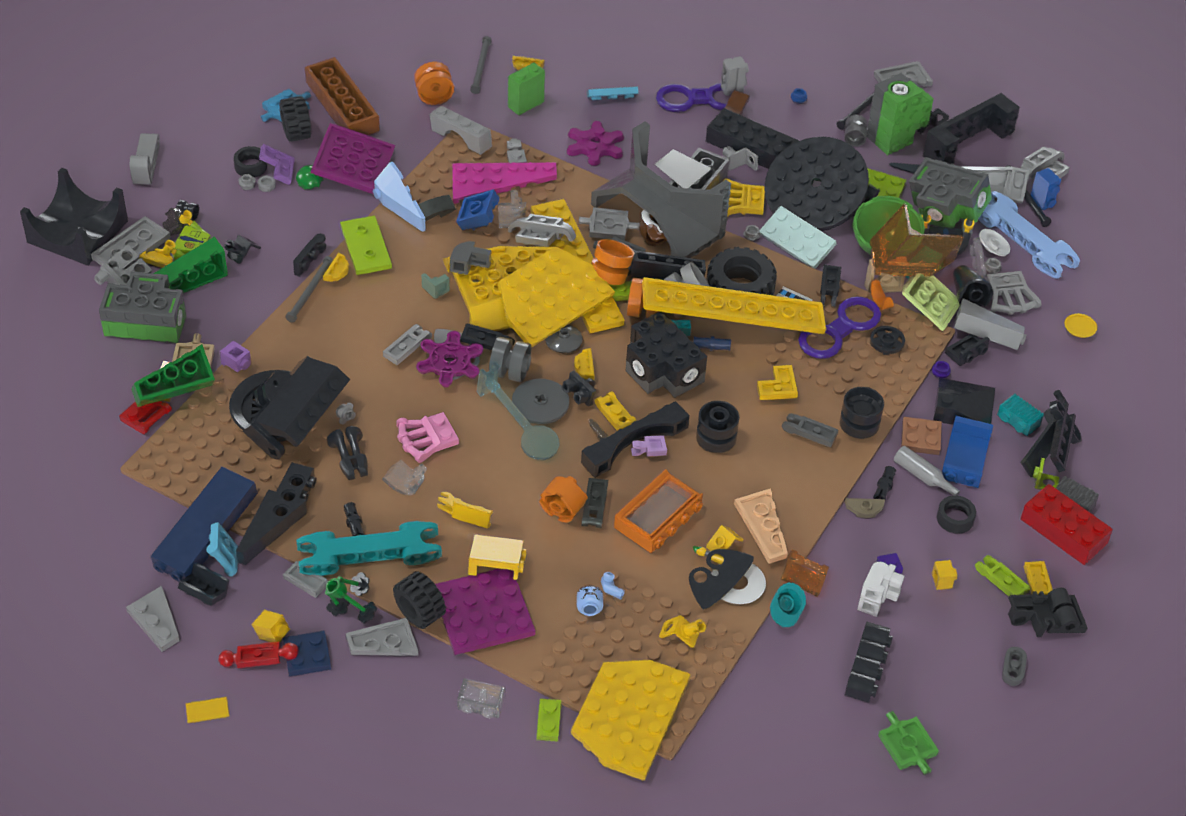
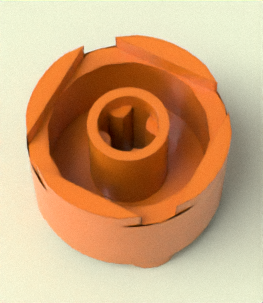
(563, 498)

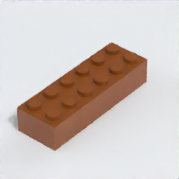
(341, 97)

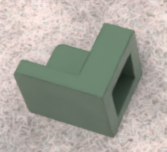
(436, 286)

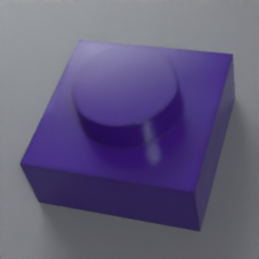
(891, 559)

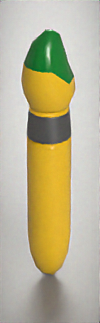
(701, 551)

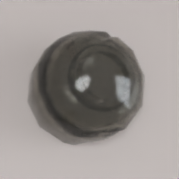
(173, 224)

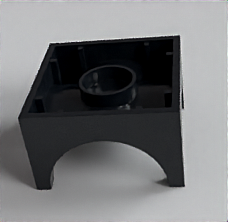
(75, 222)

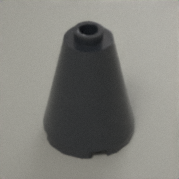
(971, 286)

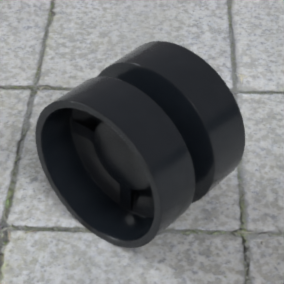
(861, 412)
(717, 426)

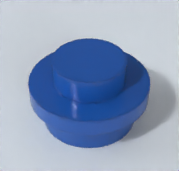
(799, 95)

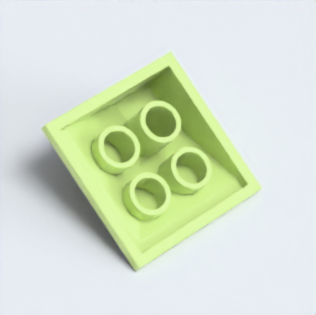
(931, 298)

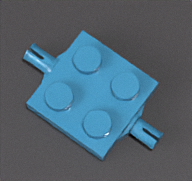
(272, 104)

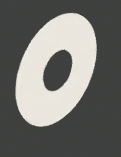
(751, 592)

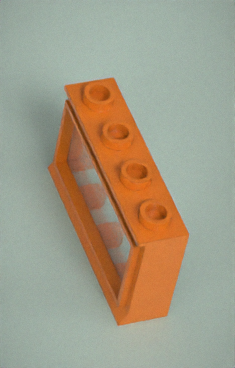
(658, 511)

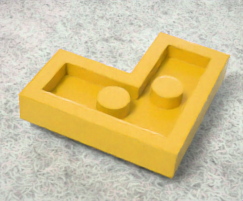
(781, 387)

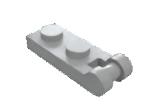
(406, 344)

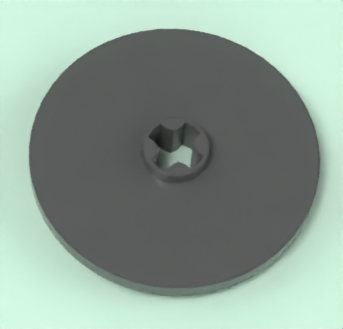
(550, 409)

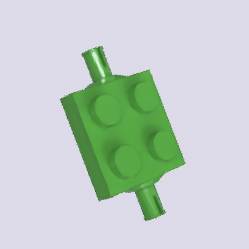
(908, 743)

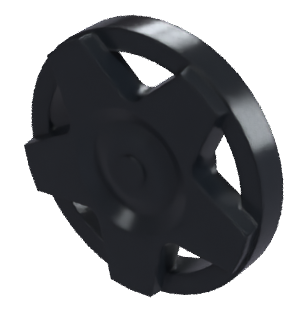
(887, 342)

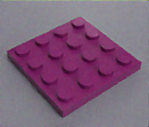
(352, 158)
(484, 611)

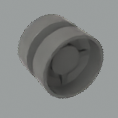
(515, 359)

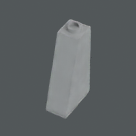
(985, 323)

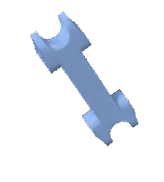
(1044, 251)

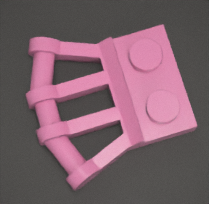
(436, 428)

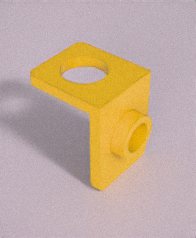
(723, 539)

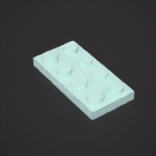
(797, 237)

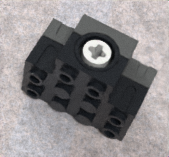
(664, 357)

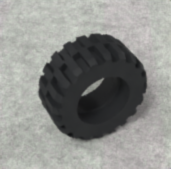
(742, 264)

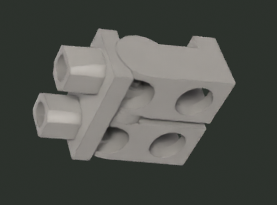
(119, 267)

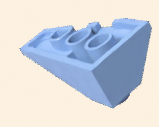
(397, 197)

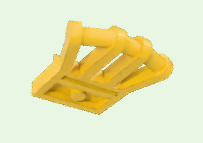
(751, 198)

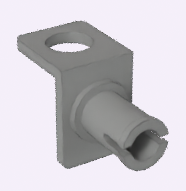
(740, 158)

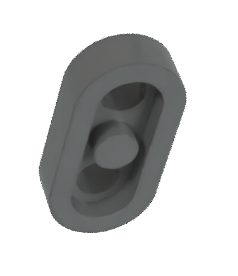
(1013, 667)

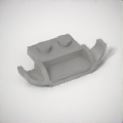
(1044, 159)
(541, 230)

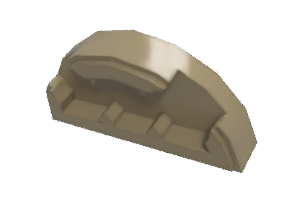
(865, 507)

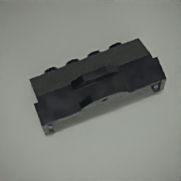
(293, 403)

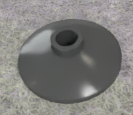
(565, 340)

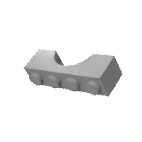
(475, 135)

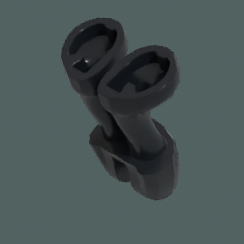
(355, 461)

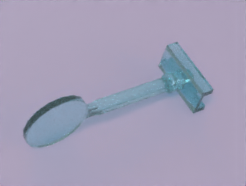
(537, 440)

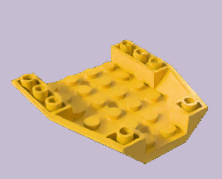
(483, 297)

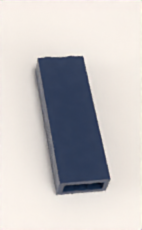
(186, 543)

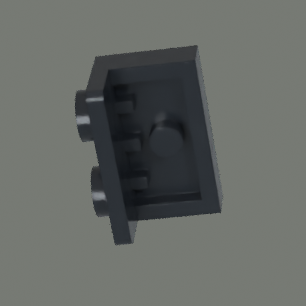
(967, 349)
(205, 585)

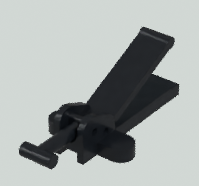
(1055, 438)

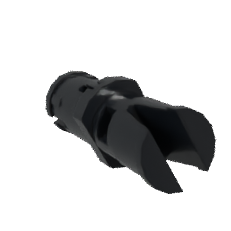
(885, 483)
(353, 519)

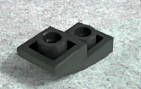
(437, 206)

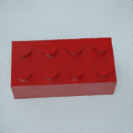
(1066, 524)

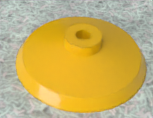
(1080, 325)

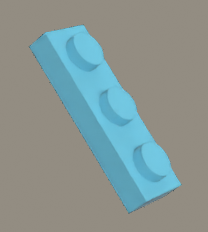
(612, 93)

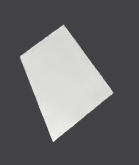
(682, 168)

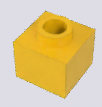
(944, 574)

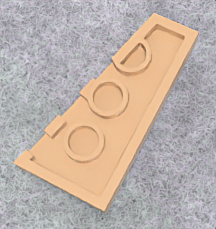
(764, 525)

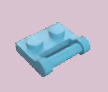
(223, 549)

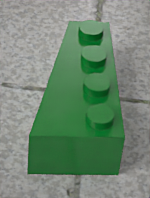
(197, 267)
(175, 378)

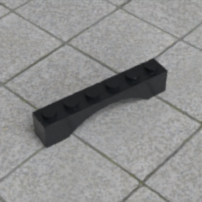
(665, 422)

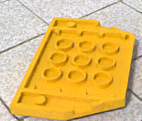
(550, 294)
(629, 713)

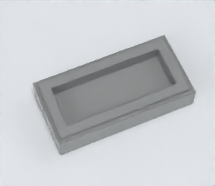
(309, 583)

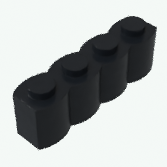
(867, 662)

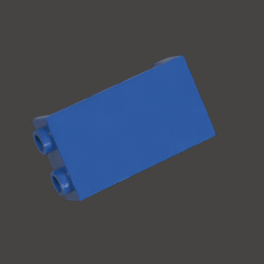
(967, 451)

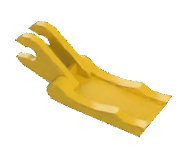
(465, 512)

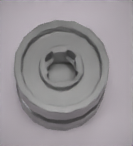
(855, 130)

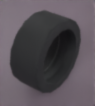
(246, 153)
(950, 524)

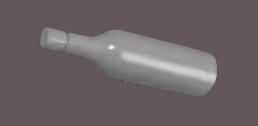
(923, 469)

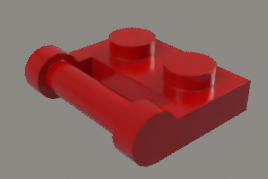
(135, 416)

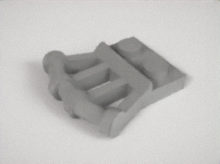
(1015, 284)

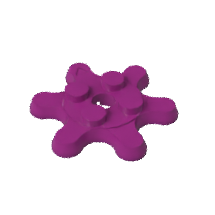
(594, 150)
(449, 349)

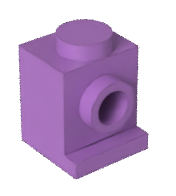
(235, 356)

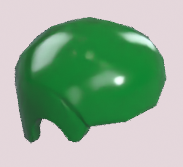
(306, 179)

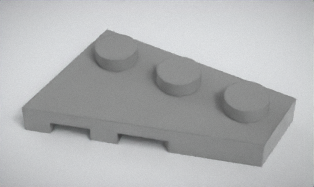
(913, 71)
(383, 639)

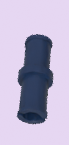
(712, 343)

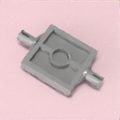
(608, 223)

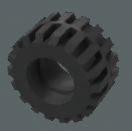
(295, 118)
(419, 599)

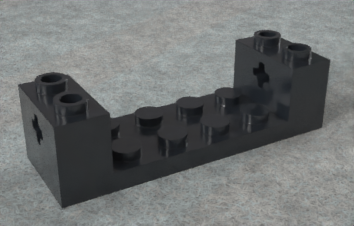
(996, 114)

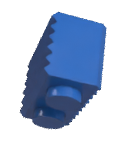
(1045, 188)

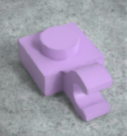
(651, 445)

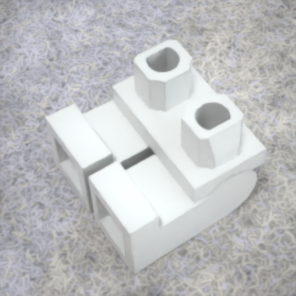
(880, 584)

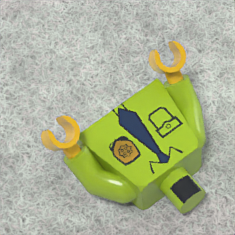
(189, 238)

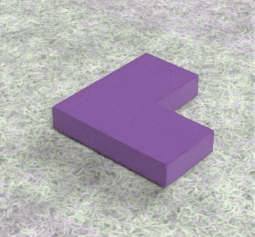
(282, 162)

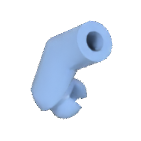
(609, 586)

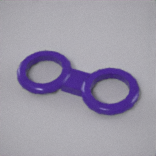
(695, 96)
(842, 327)

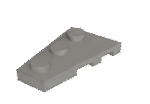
(155, 618)

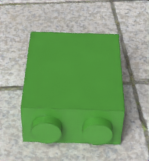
(526, 88)

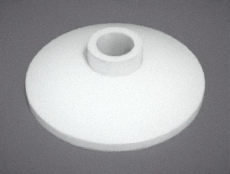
(994, 242)

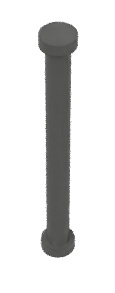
(475, 88)
(292, 316)

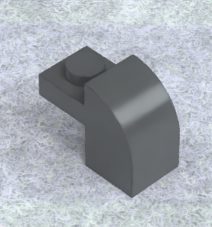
(466, 255)

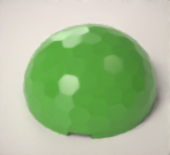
(875, 213)

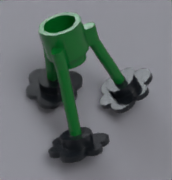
(340, 600)

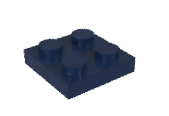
(312, 654)

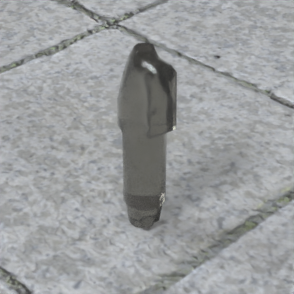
(597, 429)

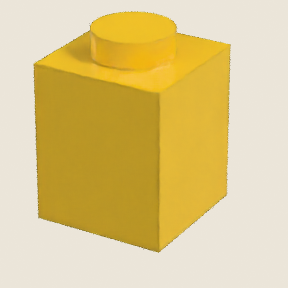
(270, 626)

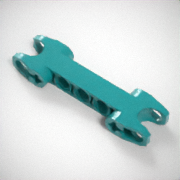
(332, 551)

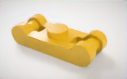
(615, 412)

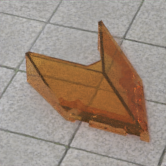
(905, 252)

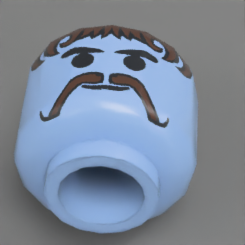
(589, 600)

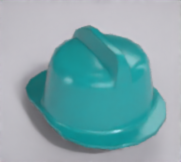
(787, 604)

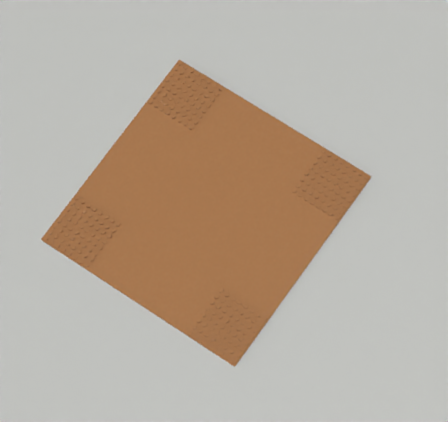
(365, 313)

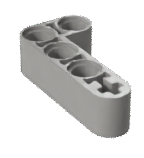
(144, 162)

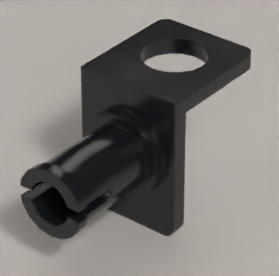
(933, 120)
(239, 248)

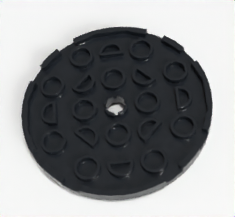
(821, 159)

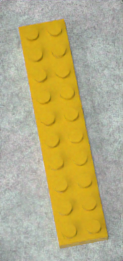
(733, 305)
(605, 314)

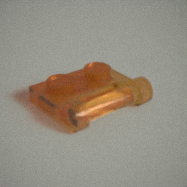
(802, 576)

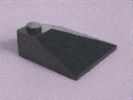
(963, 400)

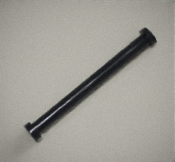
(841, 123)
(1045, 221)

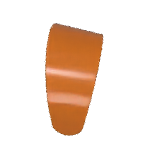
(879, 297)

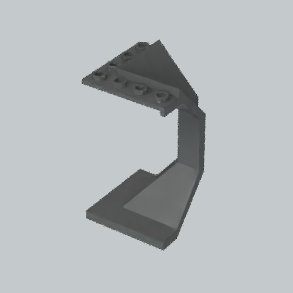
(686, 216)

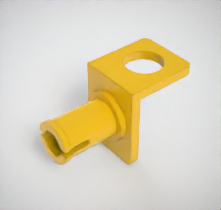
(683, 629)

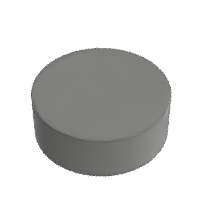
(266, 183)

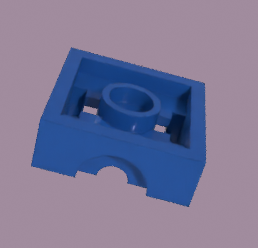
(477, 210)

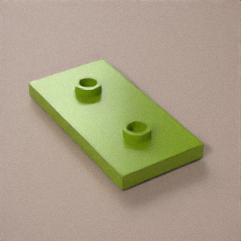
(365, 245)

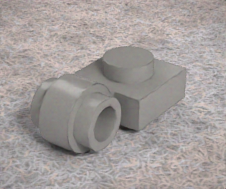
(515, 153)

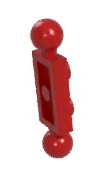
(258, 654)

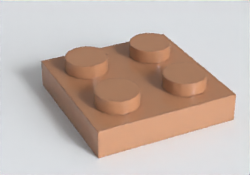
(921, 435)

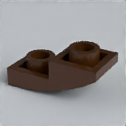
(737, 102)

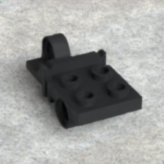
(1051, 612)

